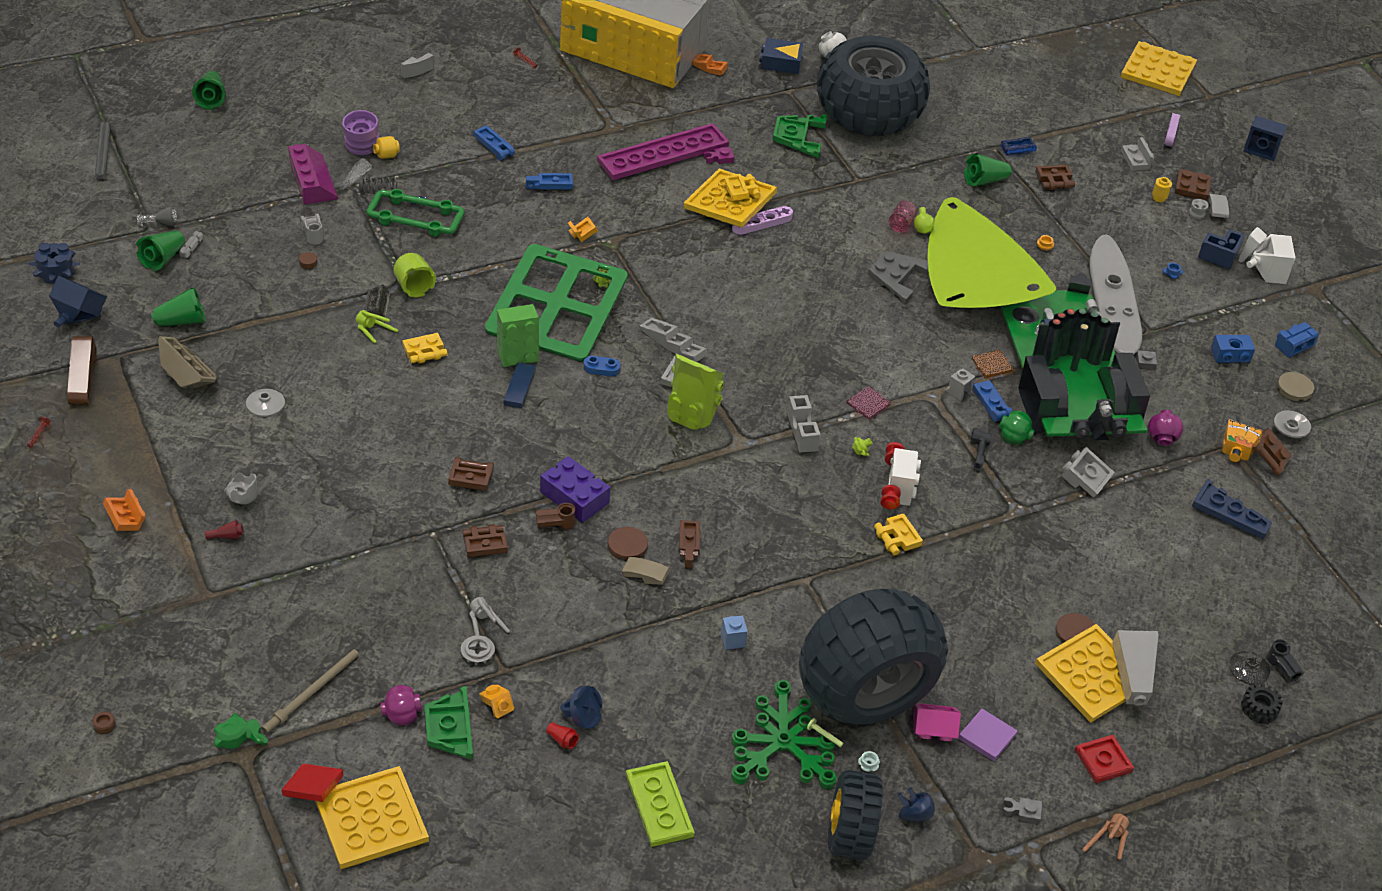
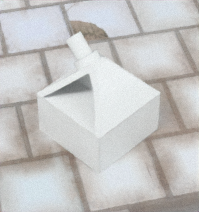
(1274, 258)

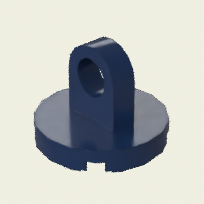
(583, 707)

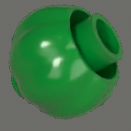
(1016, 427)

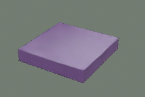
(987, 734)

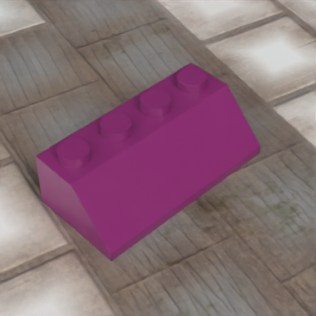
(311, 174)

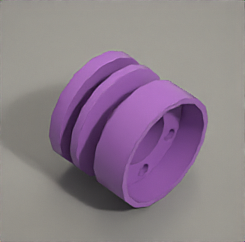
(360, 132)

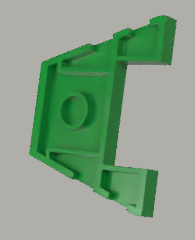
(792, 132)

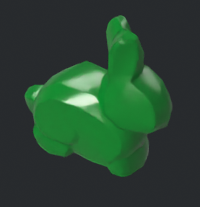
(236, 731)

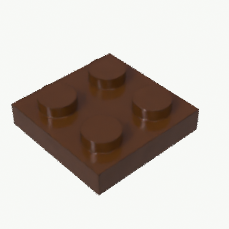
(1193, 184)

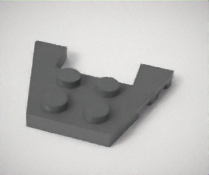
(893, 269)

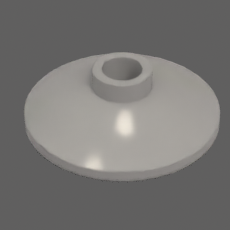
(265, 402)
(1292, 424)

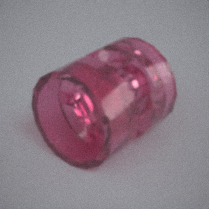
(902, 216)

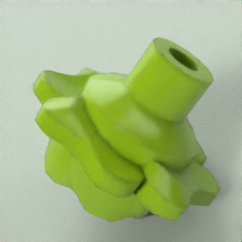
(602, 282)
(861, 446)

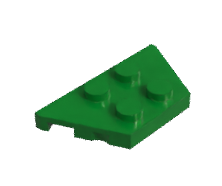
(449, 724)

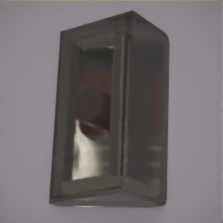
(377, 300)

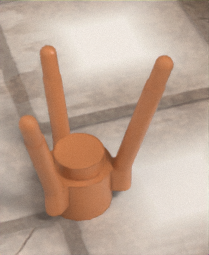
(1116, 828)

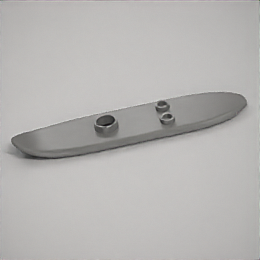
(1113, 300)

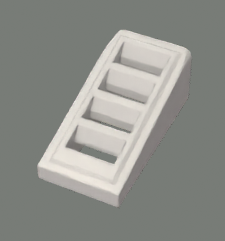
(1252, 243)

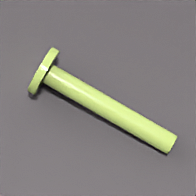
(812, 724)

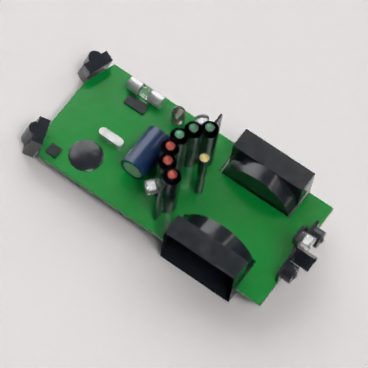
(1070, 366)

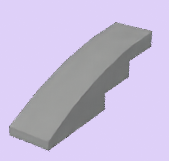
(672, 340)

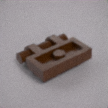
(1053, 173)
(485, 540)

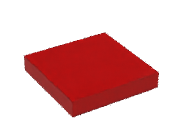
(1104, 758)
(312, 782)

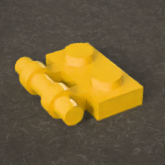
(737, 186)
(424, 348)
(903, 531)

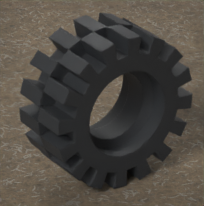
(1266, 695)

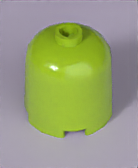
(414, 274)

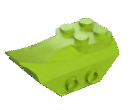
(694, 393)

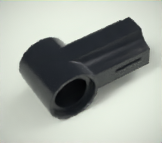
(1282, 658)

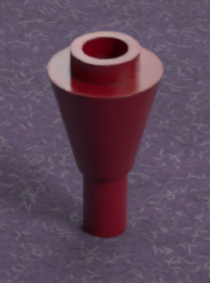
(230, 531)

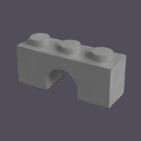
(804, 431)

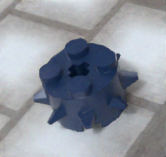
(53, 261)

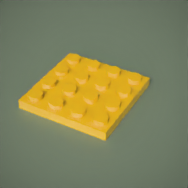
(1159, 68)
(715, 201)
(1086, 672)
(371, 818)

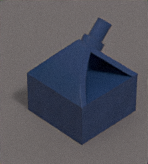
(1265, 138)
(75, 302)

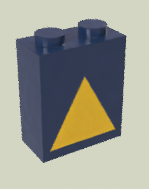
(781, 55)

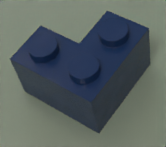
(1221, 250)

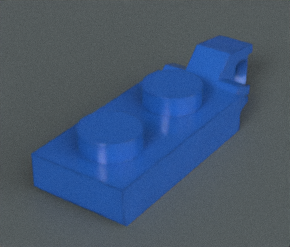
(550, 181)

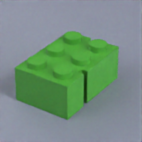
(518, 335)

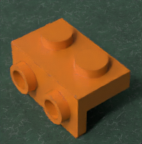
(125, 512)

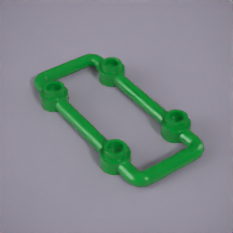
(397, 196)

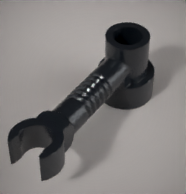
(982, 439)

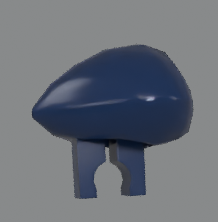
(918, 808)

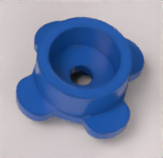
(1173, 270)

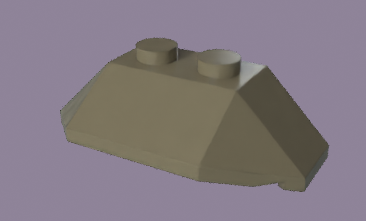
(183, 364)

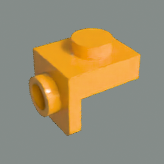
(583, 229)
(498, 699)

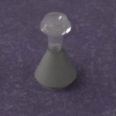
(166, 216)

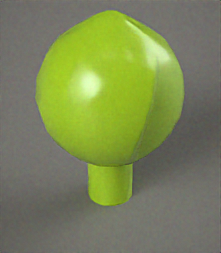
(923, 222)

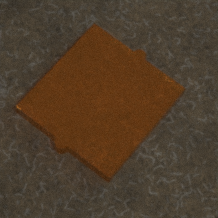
(992, 363)

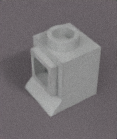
(960, 382)

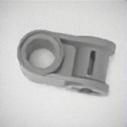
(312, 228)

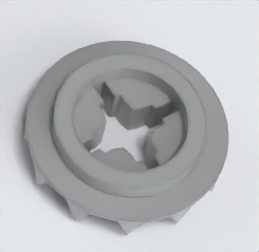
(470, 645)

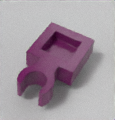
(721, 155)

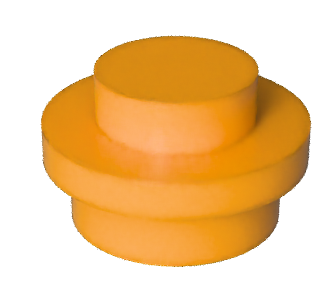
(1045, 243)

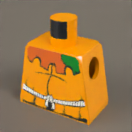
(1238, 440)

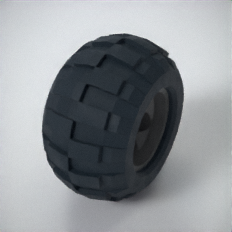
(873, 85)
(873, 656)

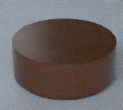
(308, 260)
(103, 722)

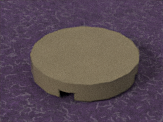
(1295, 386)

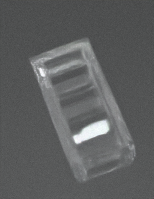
(356, 172)

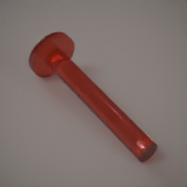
(517, 52)
(44, 421)

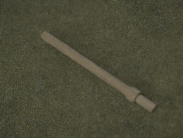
(281, 715)

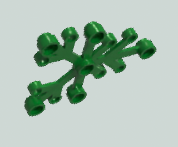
(809, 763)

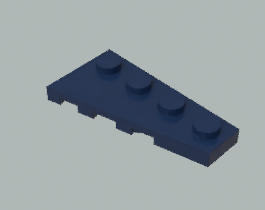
(1220, 505)

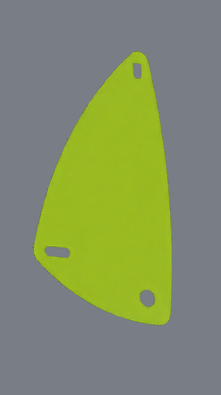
(980, 261)

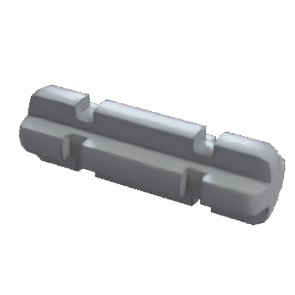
(191, 244)

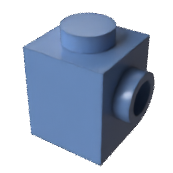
(734, 632)

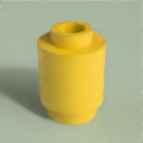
(1161, 189)

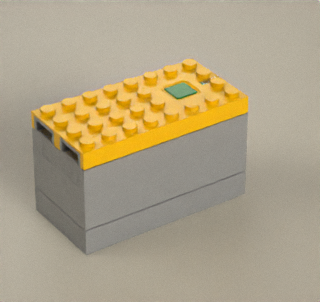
(636, 36)

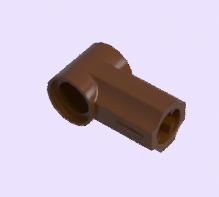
(562, 516)

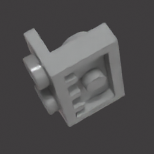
(1138, 156)

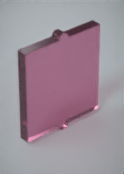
(868, 402)

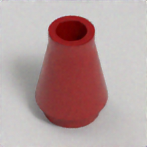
(563, 735)

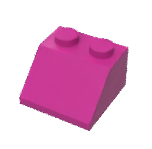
(936, 721)

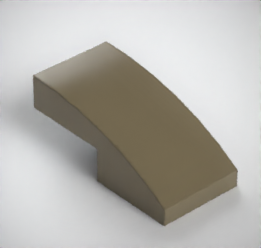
(648, 570)

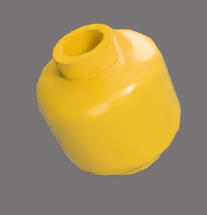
(386, 147)

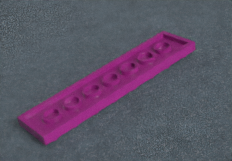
(662, 151)

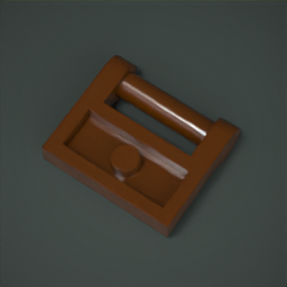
(1272, 451)
(470, 474)

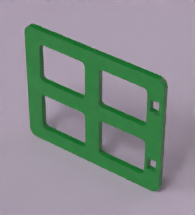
(559, 298)

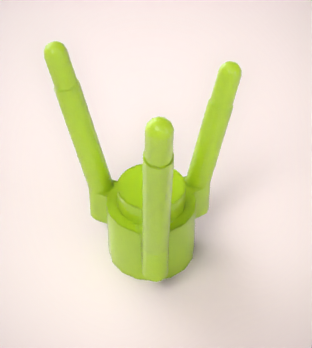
(367, 320)

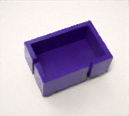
(576, 486)

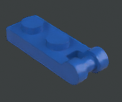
(494, 142)
(991, 400)

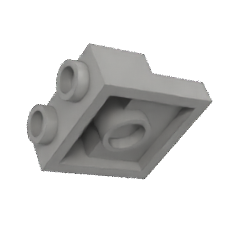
(1087, 472)

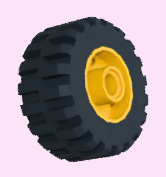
(855, 814)

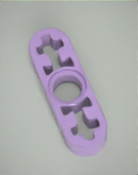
(1172, 129)

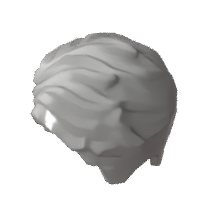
(242, 489)

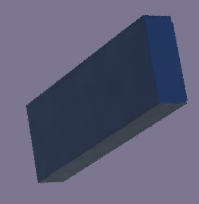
(519, 385)

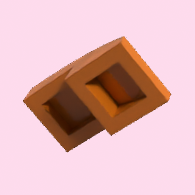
(706, 63)

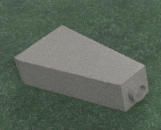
(1136, 663)

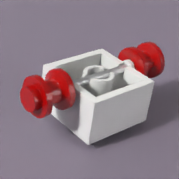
(901, 476)

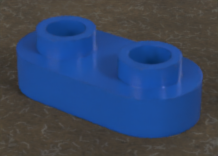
(602, 366)

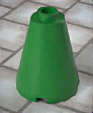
(209, 91)
(985, 170)
(158, 249)
(180, 310)

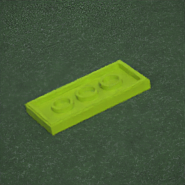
(659, 804)

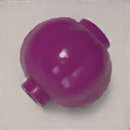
(1165, 428)
(401, 705)

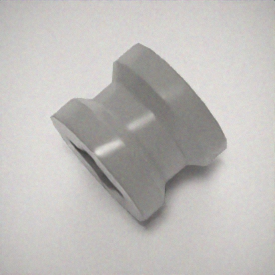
(1198, 209)

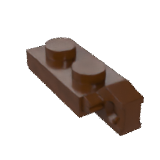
(689, 541)

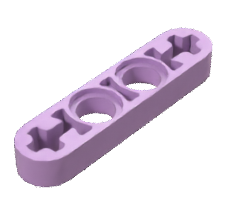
(780, 215)

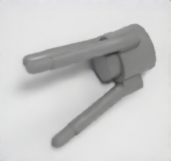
(482, 610)

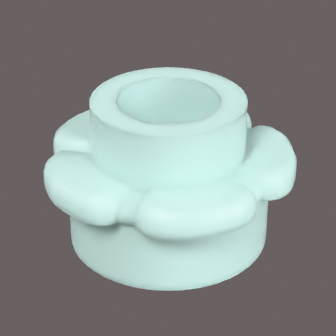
(869, 757)

